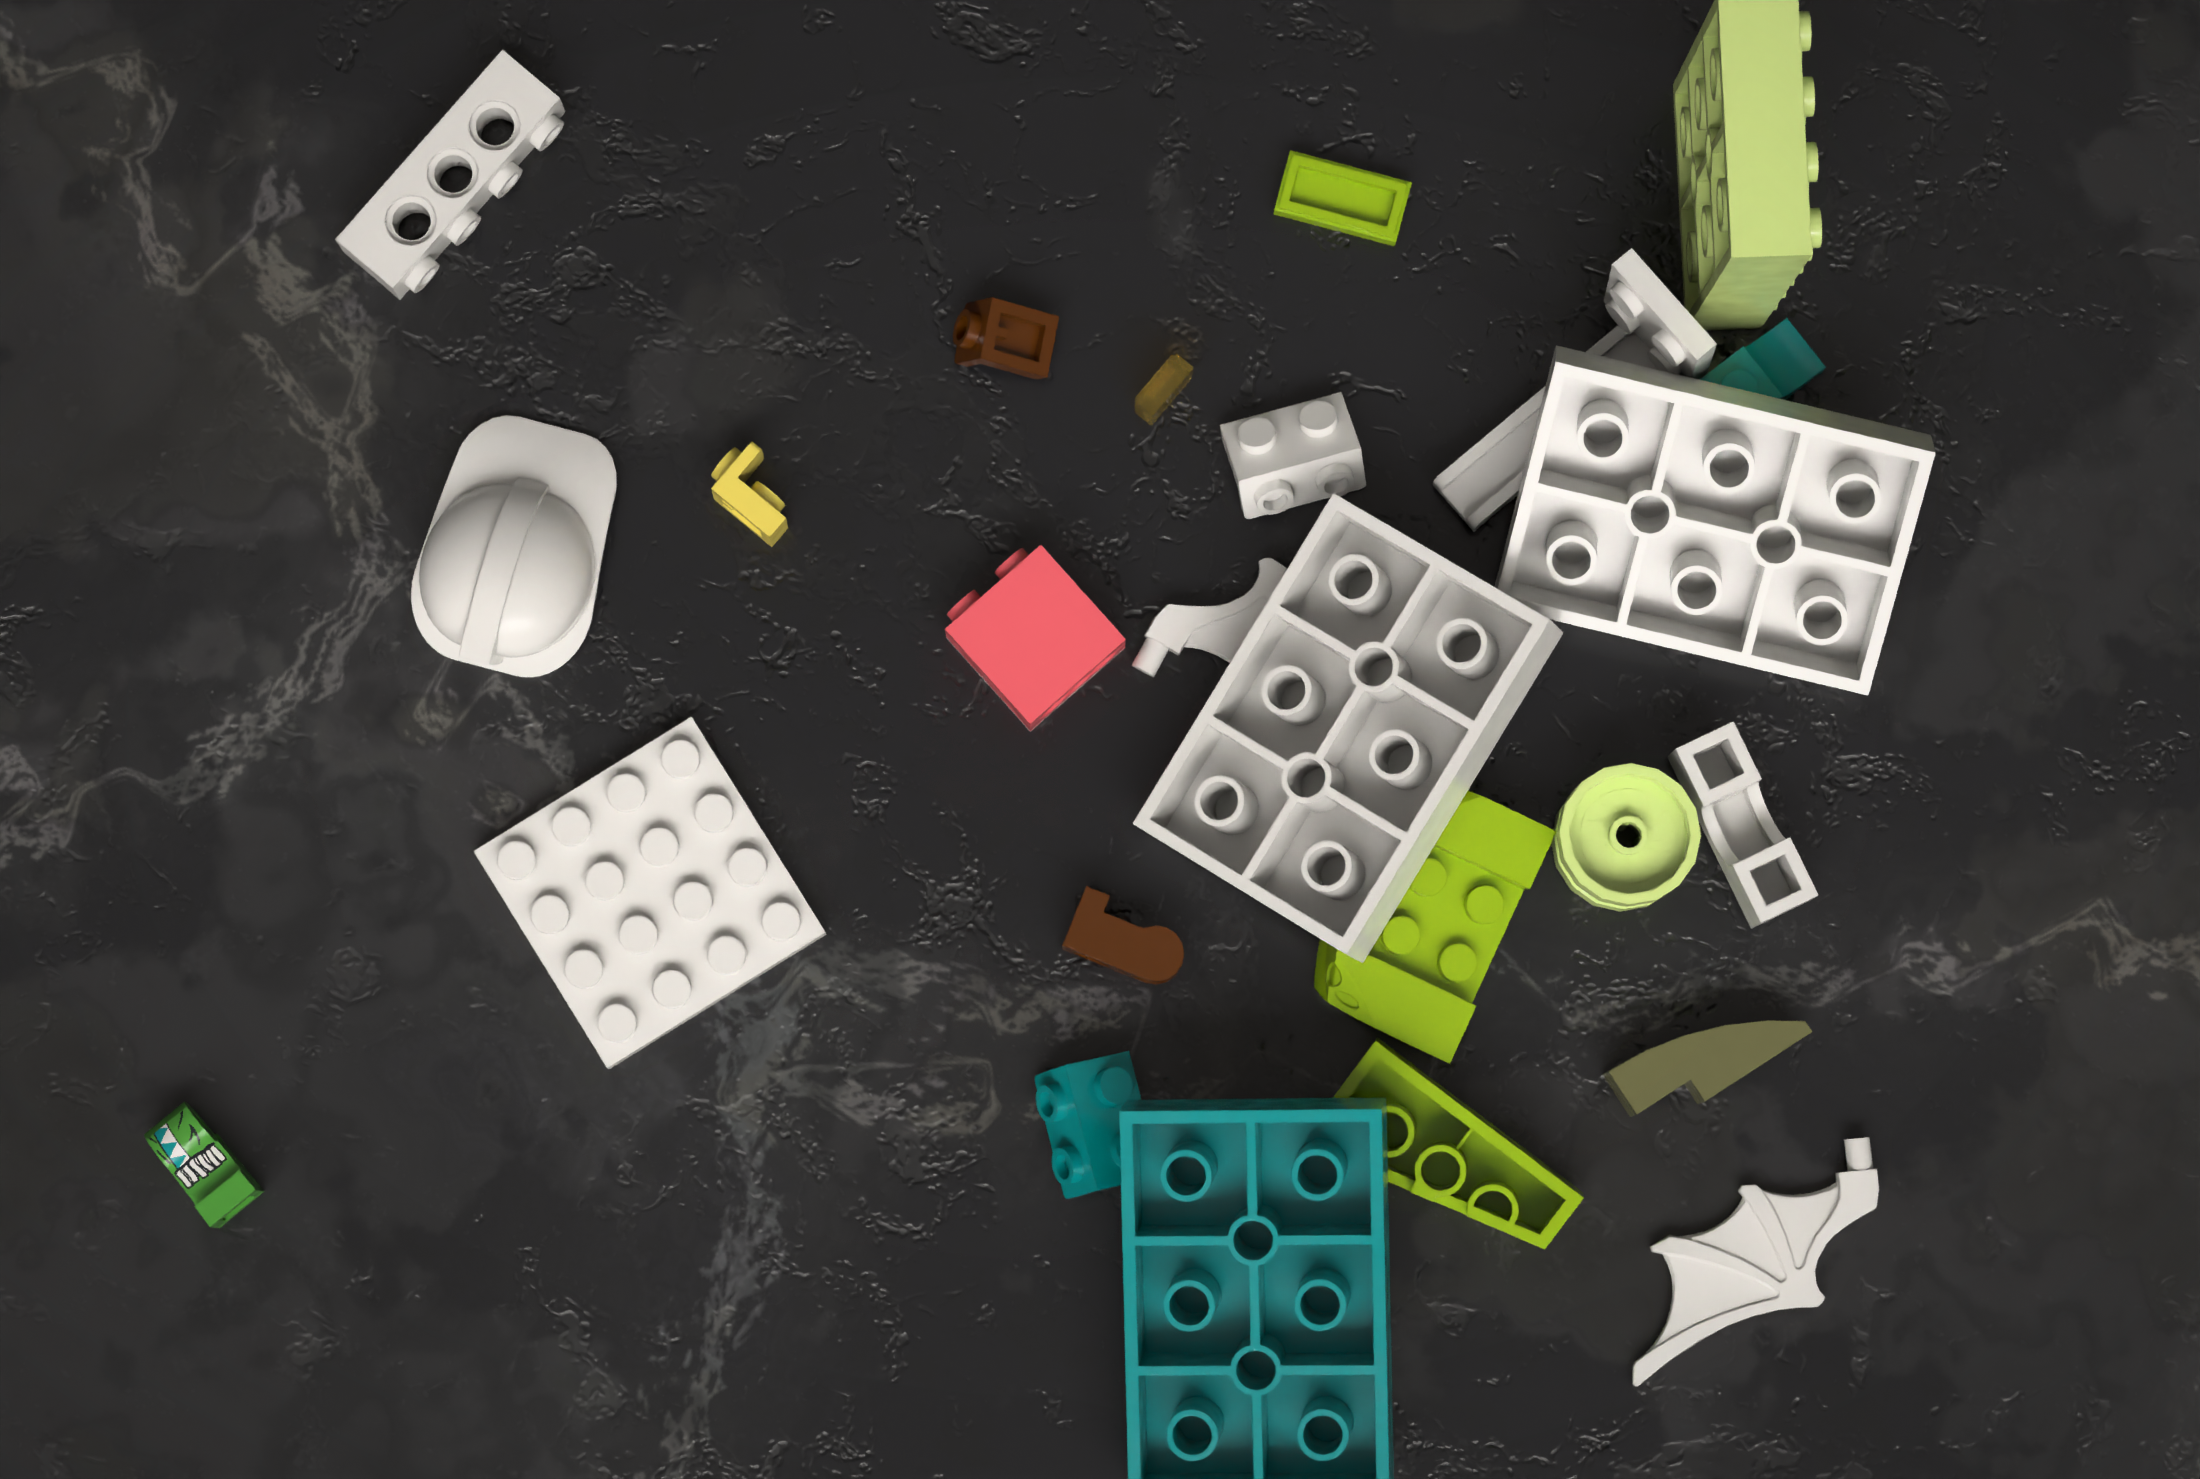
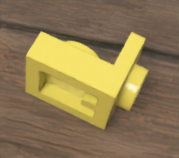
(753, 506)

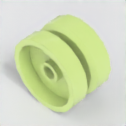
(1611, 801)

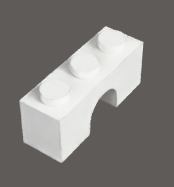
(1731, 810)

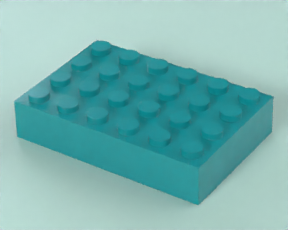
(1257, 1288)

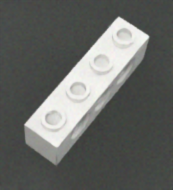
(500, 92)

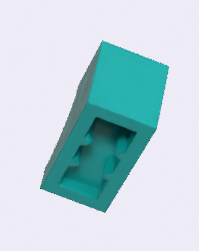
(1771, 365)

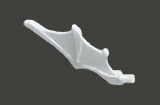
(1208, 628)
(1756, 1257)

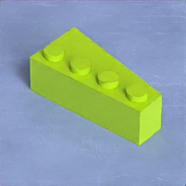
(1457, 1155)

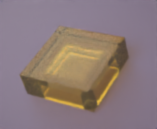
(1163, 388)

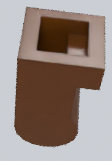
(1141, 953)

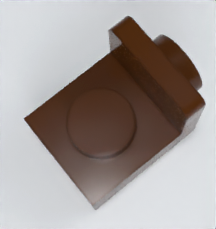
(1005, 337)

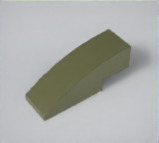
(1701, 1061)

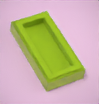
(1342, 198)

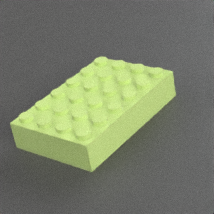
(1745, 162)

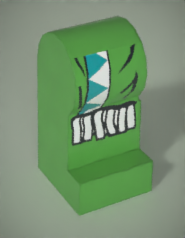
(203, 1165)

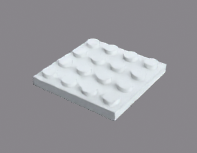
(649, 893)

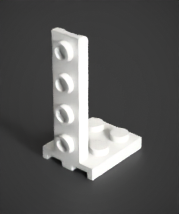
(1650, 332)

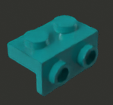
(1082, 1120)

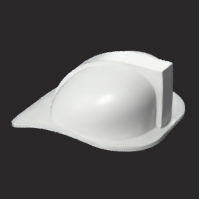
(516, 547)

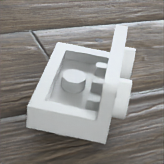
(1294, 455)

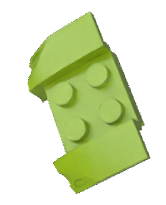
(1443, 932)

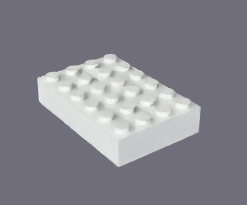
(1714, 520)
(1348, 727)

